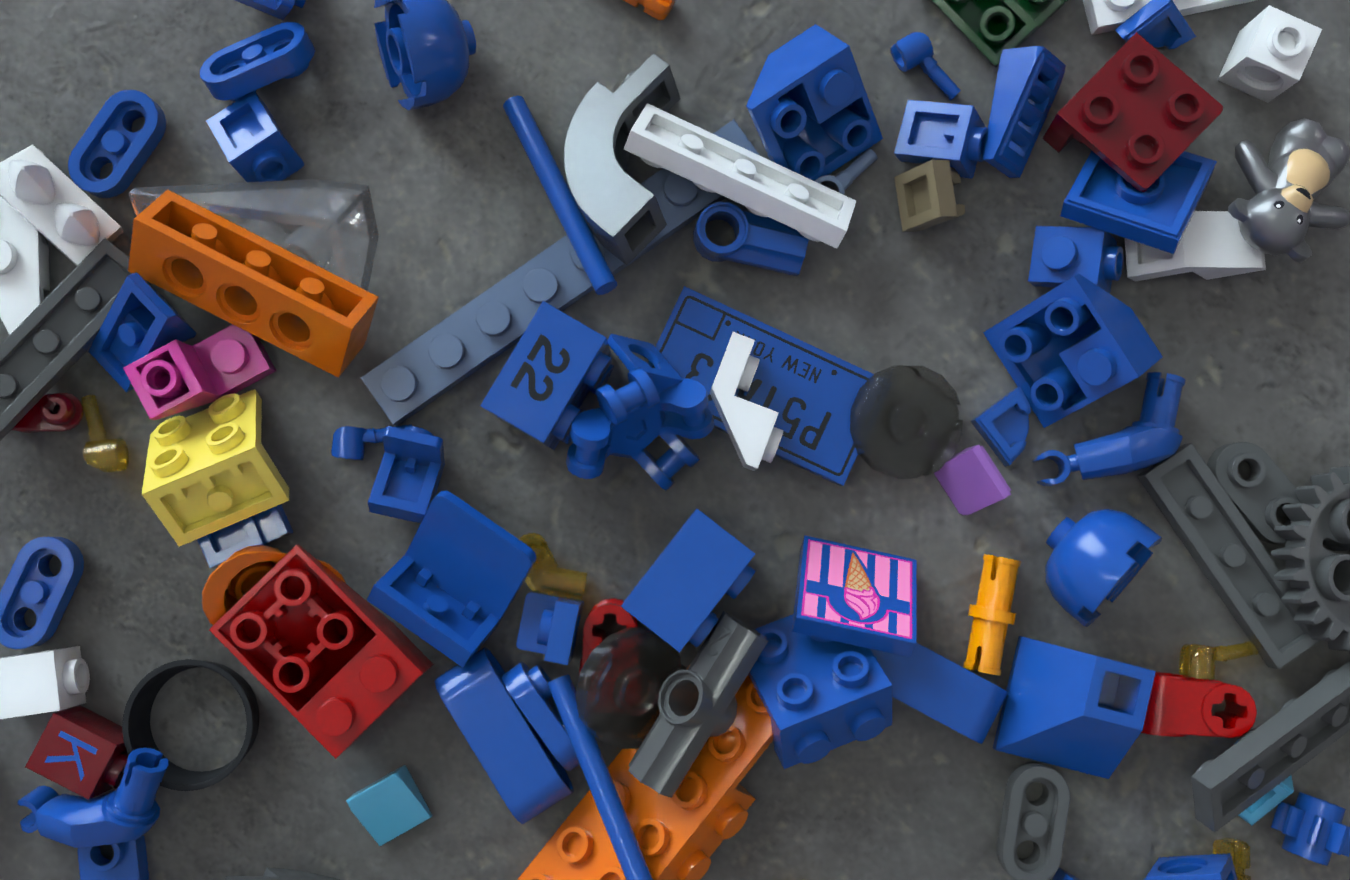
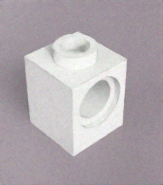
(1269, 54)
(42, 682)

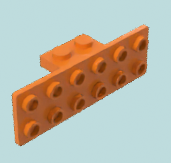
(673, 832)

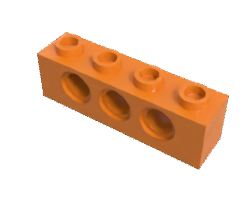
(251, 282)

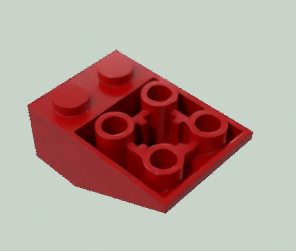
(321, 649)

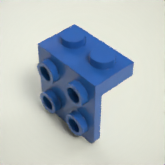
(454, 578)
(818, 693)

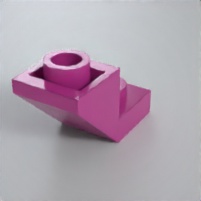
(191, 376)

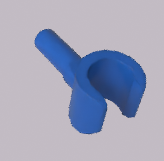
(917, 50)
(350, 441)

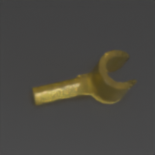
(100, 452)
(1200, 660)

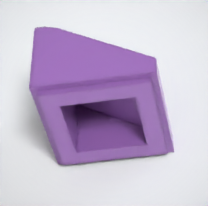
(972, 480)

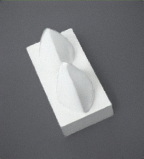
(55, 205)

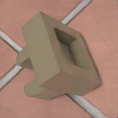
(927, 195)

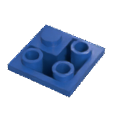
(812, 105)
(1072, 348)
(1072, 707)

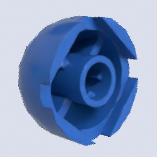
(424, 49)
(1096, 560)

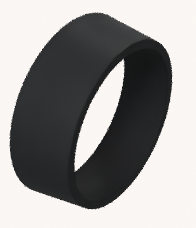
(138, 732)

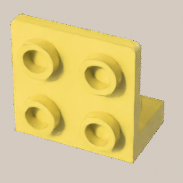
(211, 469)

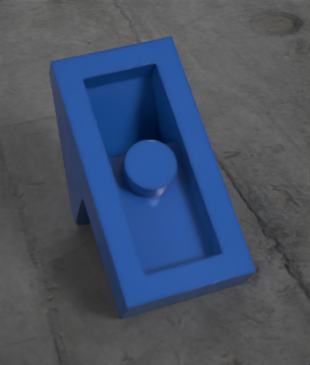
(135, 327)

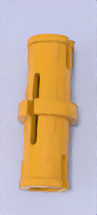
(992, 614)

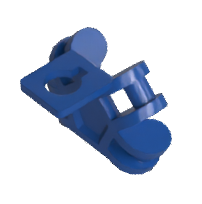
(632, 417)

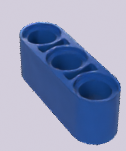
(943, 691)
(503, 737)

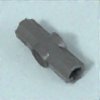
(697, 704)

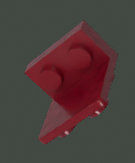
(1136, 114)

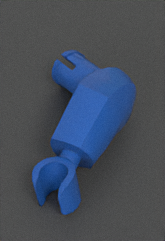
(1135, 446)
(104, 819)

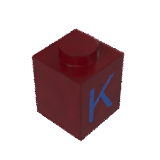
(80, 752)

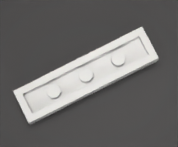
(740, 176)

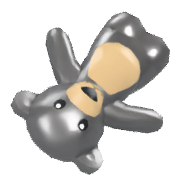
(1297, 171)

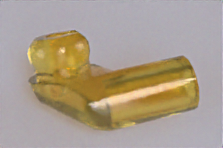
(547, 576)

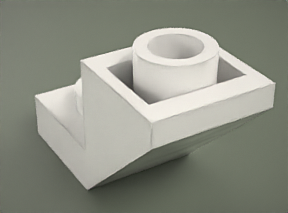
(1209, 248)
(747, 423)

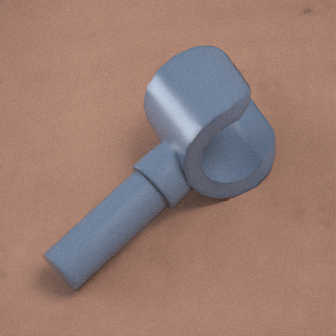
(846, 177)

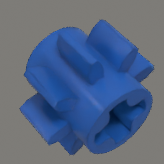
(1312, 828)

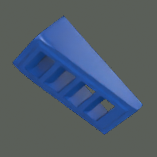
(1021, 101)

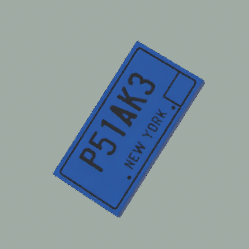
(792, 378)

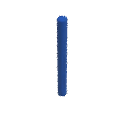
(560, 195)
(599, 782)

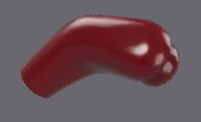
(52, 414)

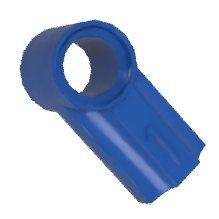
(757, 240)

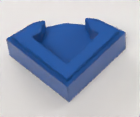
(1158, 24)
(1006, 425)

